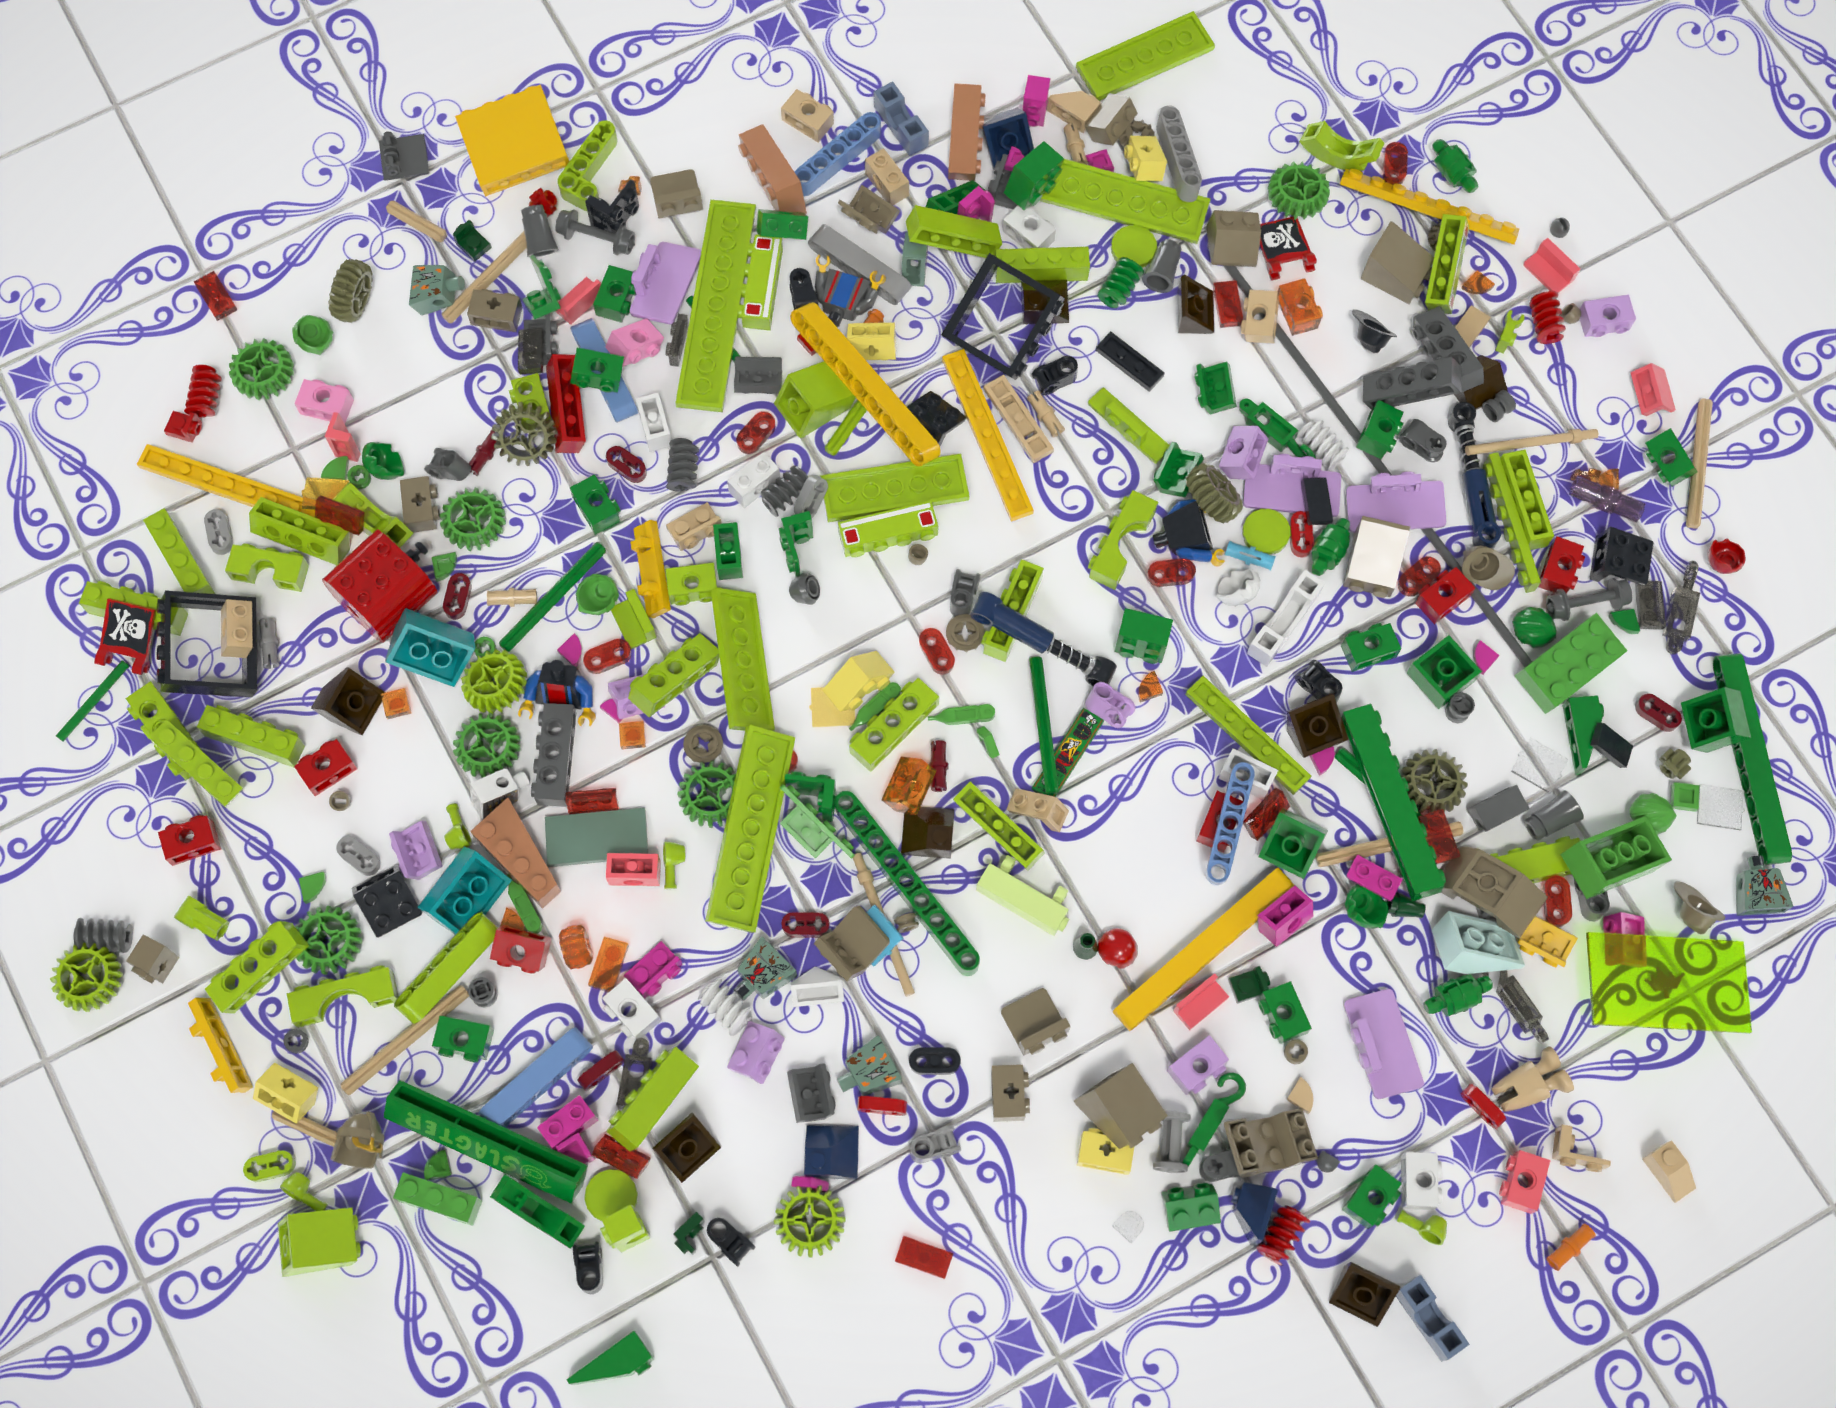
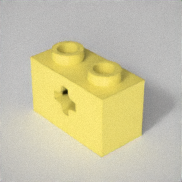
(1145, 158)
(873, 340)
(285, 1093)
(1091, 1157)

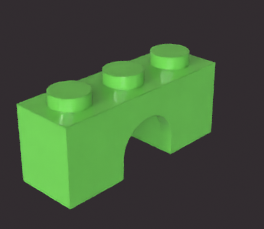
(438, 1199)

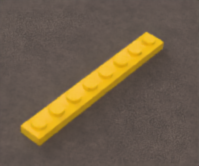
(1422, 203)
(987, 435)
(214, 479)

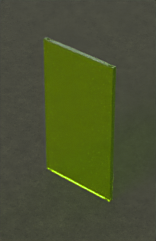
(1668, 983)

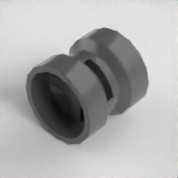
(1497, 407)
(1463, 703)
(486, 995)

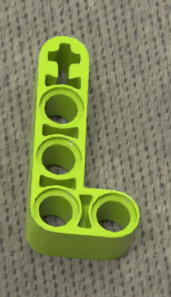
(600, 140)

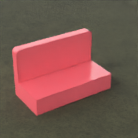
(1552, 266)
(578, 300)
(1652, 389)
(341, 440)
(1200, 1002)

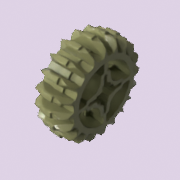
(350, 290)
(515, 438)
(1214, 493)
(1452, 781)

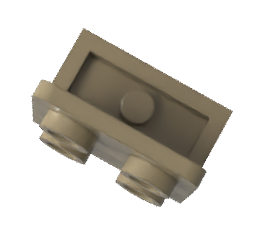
(676, 193)
(873, 210)
(853, 944)
(1035, 1022)

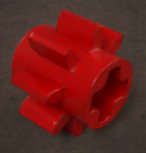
(545, 198)

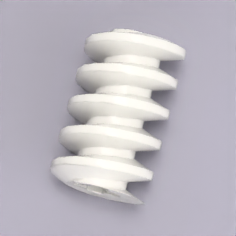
(1323, 444)
(724, 1007)

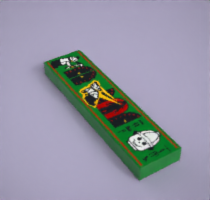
(1072, 748)

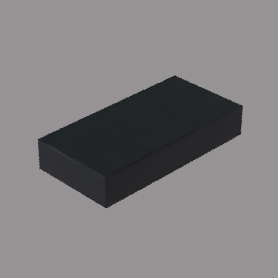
(1317, 501)
(1611, 745)

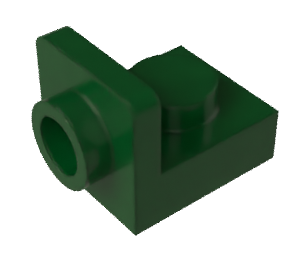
(471, 241)
(1249, 984)
(690, 1228)

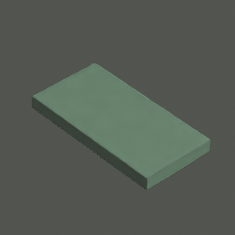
(592, 835)

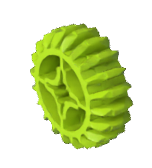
(509, 679)
(99, 957)
(822, 1220)

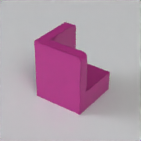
(576, 1148)

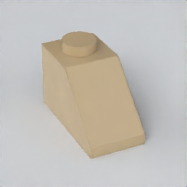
(1073, 107)
(1671, 1170)

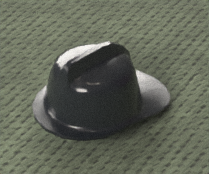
(1371, 332)

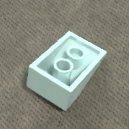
(1475, 945)

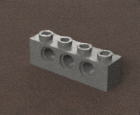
(1443, 340)
(1396, 389)
(551, 717)

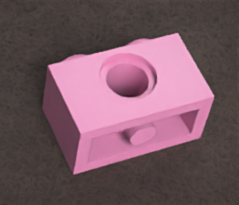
(635, 341)
(313, 392)

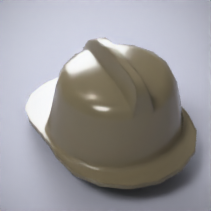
(1487, 567)
(1696, 909)

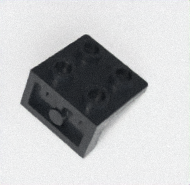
(613, 216)
(936, 415)
(1621, 556)
(386, 901)

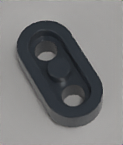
(934, 1058)

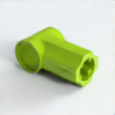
(196, 915)

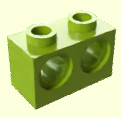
(536, 397)

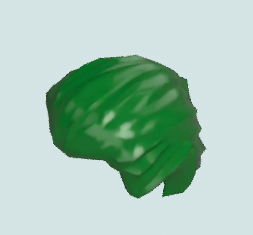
(381, 461)
(1534, 627)
(1366, 907)

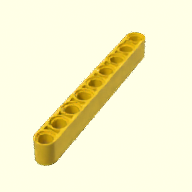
(865, 384)
(1201, 950)

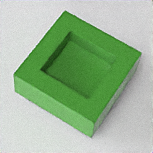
(1685, 796)

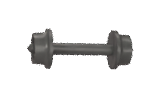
(568, 223)
(1618, 593)

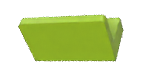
(633, 621)

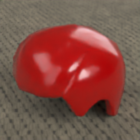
(1726, 556)
(1118, 948)

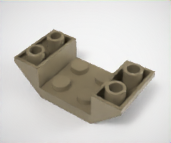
(1493, 889)
(1270, 1143)

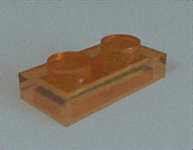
(608, 964)

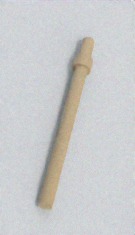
(1573, 436)
(866, 879)

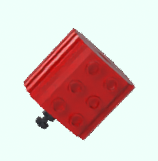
(380, 583)

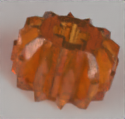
(575, 947)

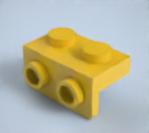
(1547, 941)

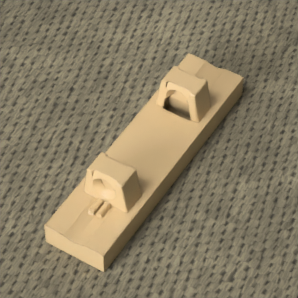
(1018, 418)

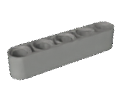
(1179, 153)
(858, 262)

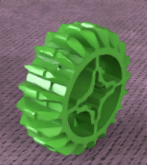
(1296, 195)
(267, 375)
(487, 508)
(506, 733)
(704, 800)
(349, 936)

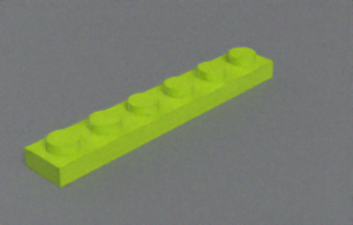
(1513, 528)
(1247, 734)

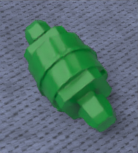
(1455, 166)
(1330, 546)
(1458, 995)

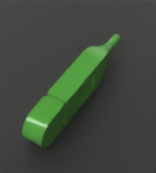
(876, 705)
(965, 715)
(524, 907)

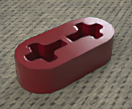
(623, 468)
(461, 597)
(1658, 712)
(805, 918)
(600, 1070)

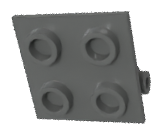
(403, 156)

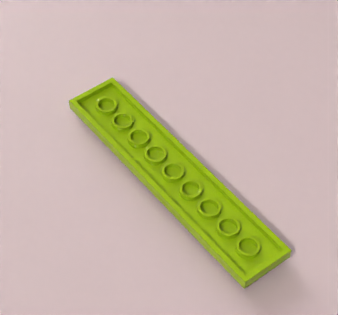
(716, 306)

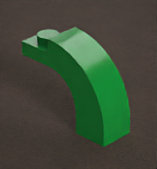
(537, 1211)

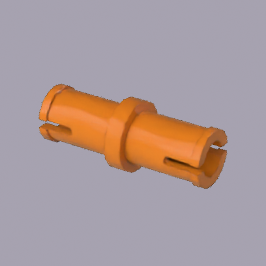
(1570, 1247)

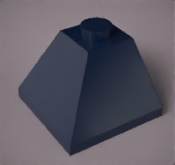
(1005, 131)
(831, 1152)
(1253, 1209)

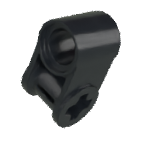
(803, 292)
(1052, 377)
(1317, 679)
(730, 1241)
(588, 1260)

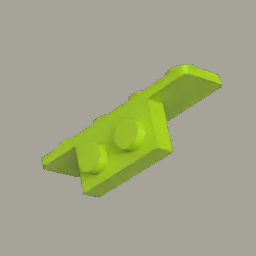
(1128, 425)

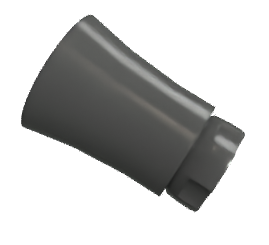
(537, 232)
(1162, 269)
(1554, 816)

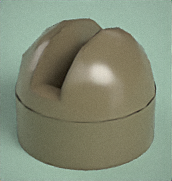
(1571, 313)
(920, 554)
(339, 795)

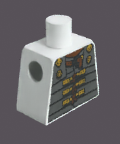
(493, 789)

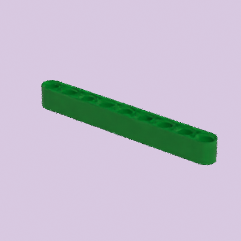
(1755, 767)
(909, 894)

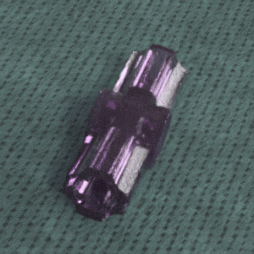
(1607, 499)

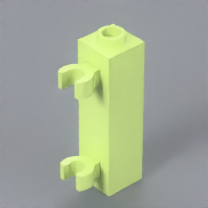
(1023, 899)

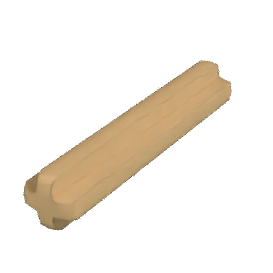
(416, 221)
(310, 1128)

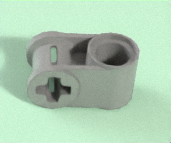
(936, 1144)

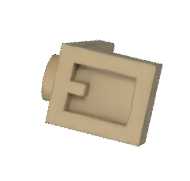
(1039, 806)
(1564, 1142)

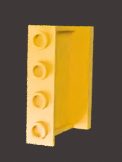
(512, 140)

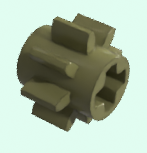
(1675, 763)

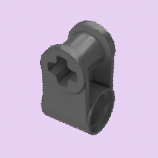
(1422, 440)
(448, 465)
(963, 589)
(1587, 912)
(1225, 1164)

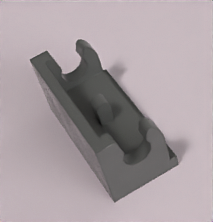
(1498, 808)

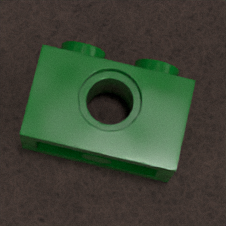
(782, 224)
(615, 307)
(588, 361)
(1380, 429)
(1666, 444)
(597, 517)
(728, 551)
(1361, 656)
(1284, 997)
(450, 1029)
(1361, 1208)

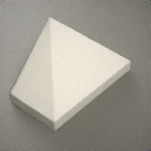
(817, 988)

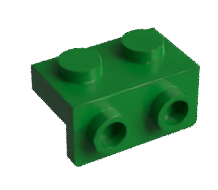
(1215, 387)
(1174, 469)
(1191, 1206)

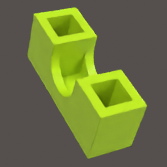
(247, 562)
(624, 1229)

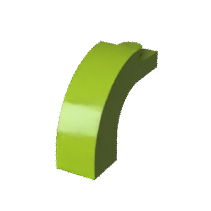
(1337, 151)
(374, 517)

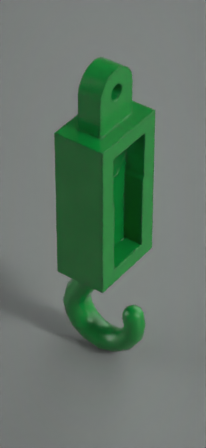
(1279, 431)
(1213, 1117)

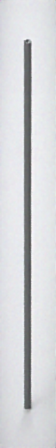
(1381, 468)

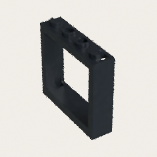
(971, 298)
(206, 602)

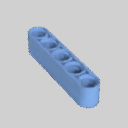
(840, 144)
(621, 403)
(1235, 812)
(537, 1078)

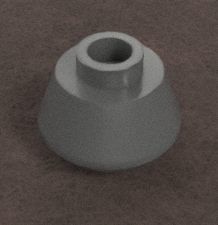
(805, 589)

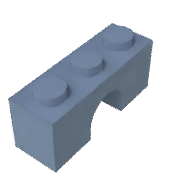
(908, 130)
(1438, 1331)

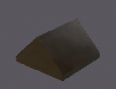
(1195, 307)
(1493, 383)
(1316, 726)
(686, 1147)
(1363, 1293)

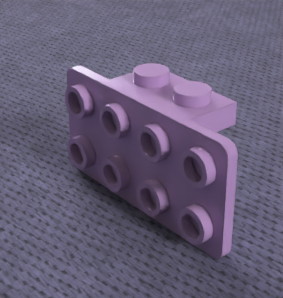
(663, 281)
(1280, 485)
(1398, 500)
(1383, 1044)

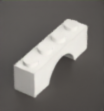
(1286, 618)

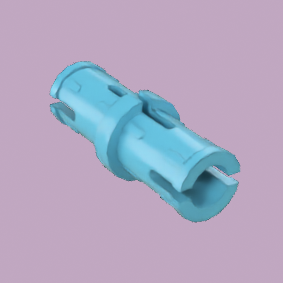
(1233, 550)

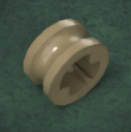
(906, 922)
(1301, 1057)

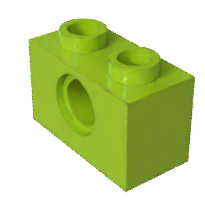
(680, 577)

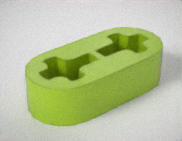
(267, 1160)

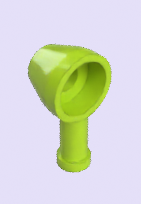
(458, 835)
(672, 855)
(297, 1187)
(1432, 1230)

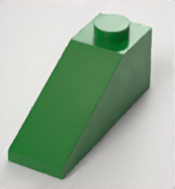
(949, 200)
(1581, 720)
(619, 1361)

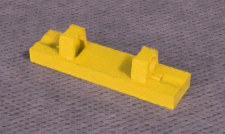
(651, 568)
(212, 1029)

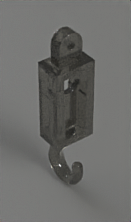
(1682, 606)
(1520, 1005)
(628, 1082)

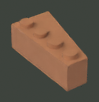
(965, 131)
(772, 170)
(513, 849)

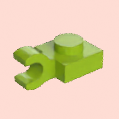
(1507, 335)

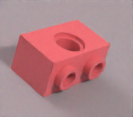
(633, 869)
(1535, 1170)

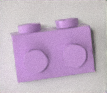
(415, 851)
(756, 1052)

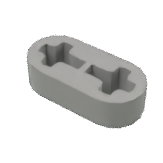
(811, 496)
(213, 533)
(354, 860)

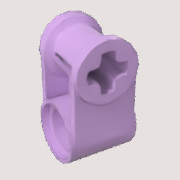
(1108, 703)

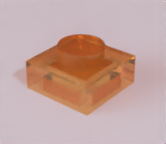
(396, 703)
(632, 735)

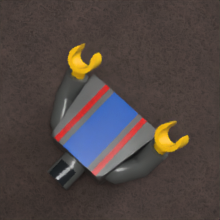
(844, 294)

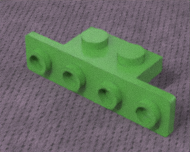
(808, 828)

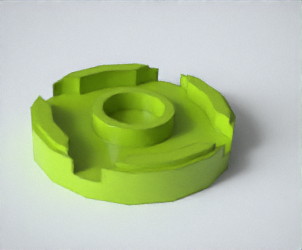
(1134, 243)
(1266, 531)
(609, 1193)

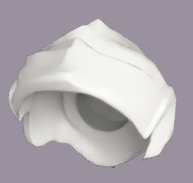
(1239, 588)

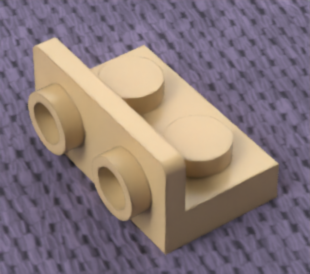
(693, 527)

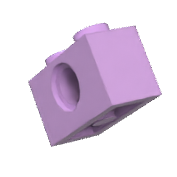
(1617, 308)
(1243, 452)
(1206, 1052)

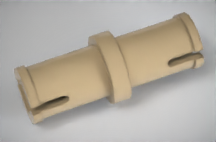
(1075, 143)
(1046, 413)
(511, 597)

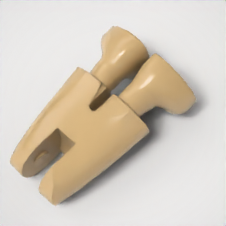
(1529, 1082)

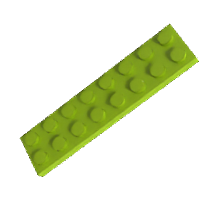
(1127, 201)
(750, 829)

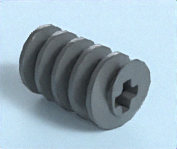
(682, 465)
(783, 490)
(110, 936)

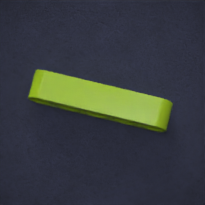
(446, 968)

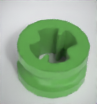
(356, 471)
(481, 642)

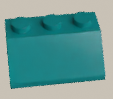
(430, 647)
(464, 890)

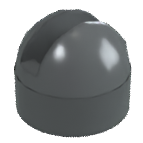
(1557, 229)
(1327, 1162)

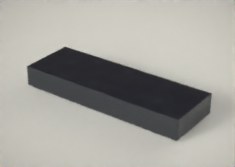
(1130, 361)

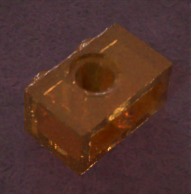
(1299, 319)
(908, 785)

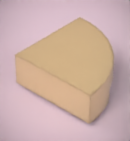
(1301, 1096)

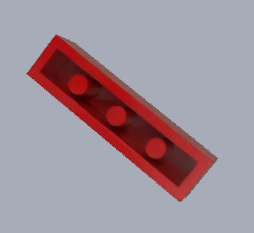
(565, 404)

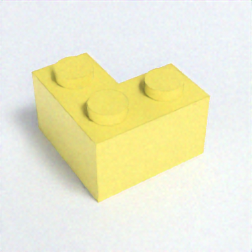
(856, 679)

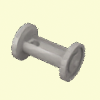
(1172, 1143)

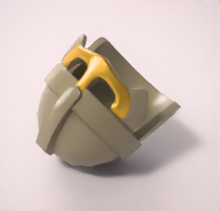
(359, 1141)

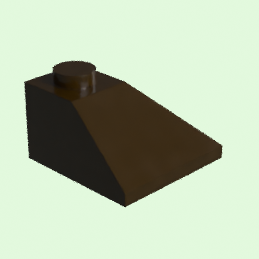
(1035, 302)
(349, 701)
(928, 833)

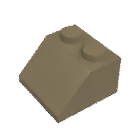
(1234, 238)

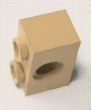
(814, 125)
(887, 177)
(1260, 330)
(236, 628)

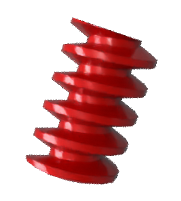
(1547, 317)
(202, 391)
(1282, 1234)

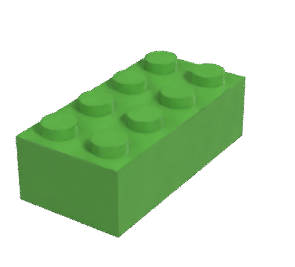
(1571, 663)
(1616, 857)

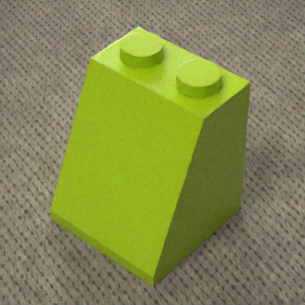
(812, 398)
(318, 1241)

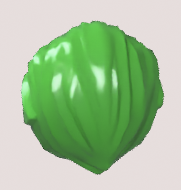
(312, 334)
(596, 594)
(1656, 809)

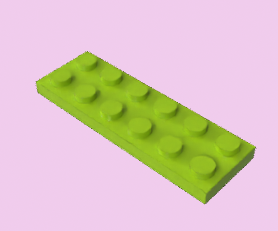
(1145, 56)
(894, 486)
(742, 659)

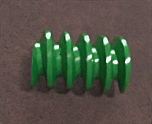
(1120, 282)

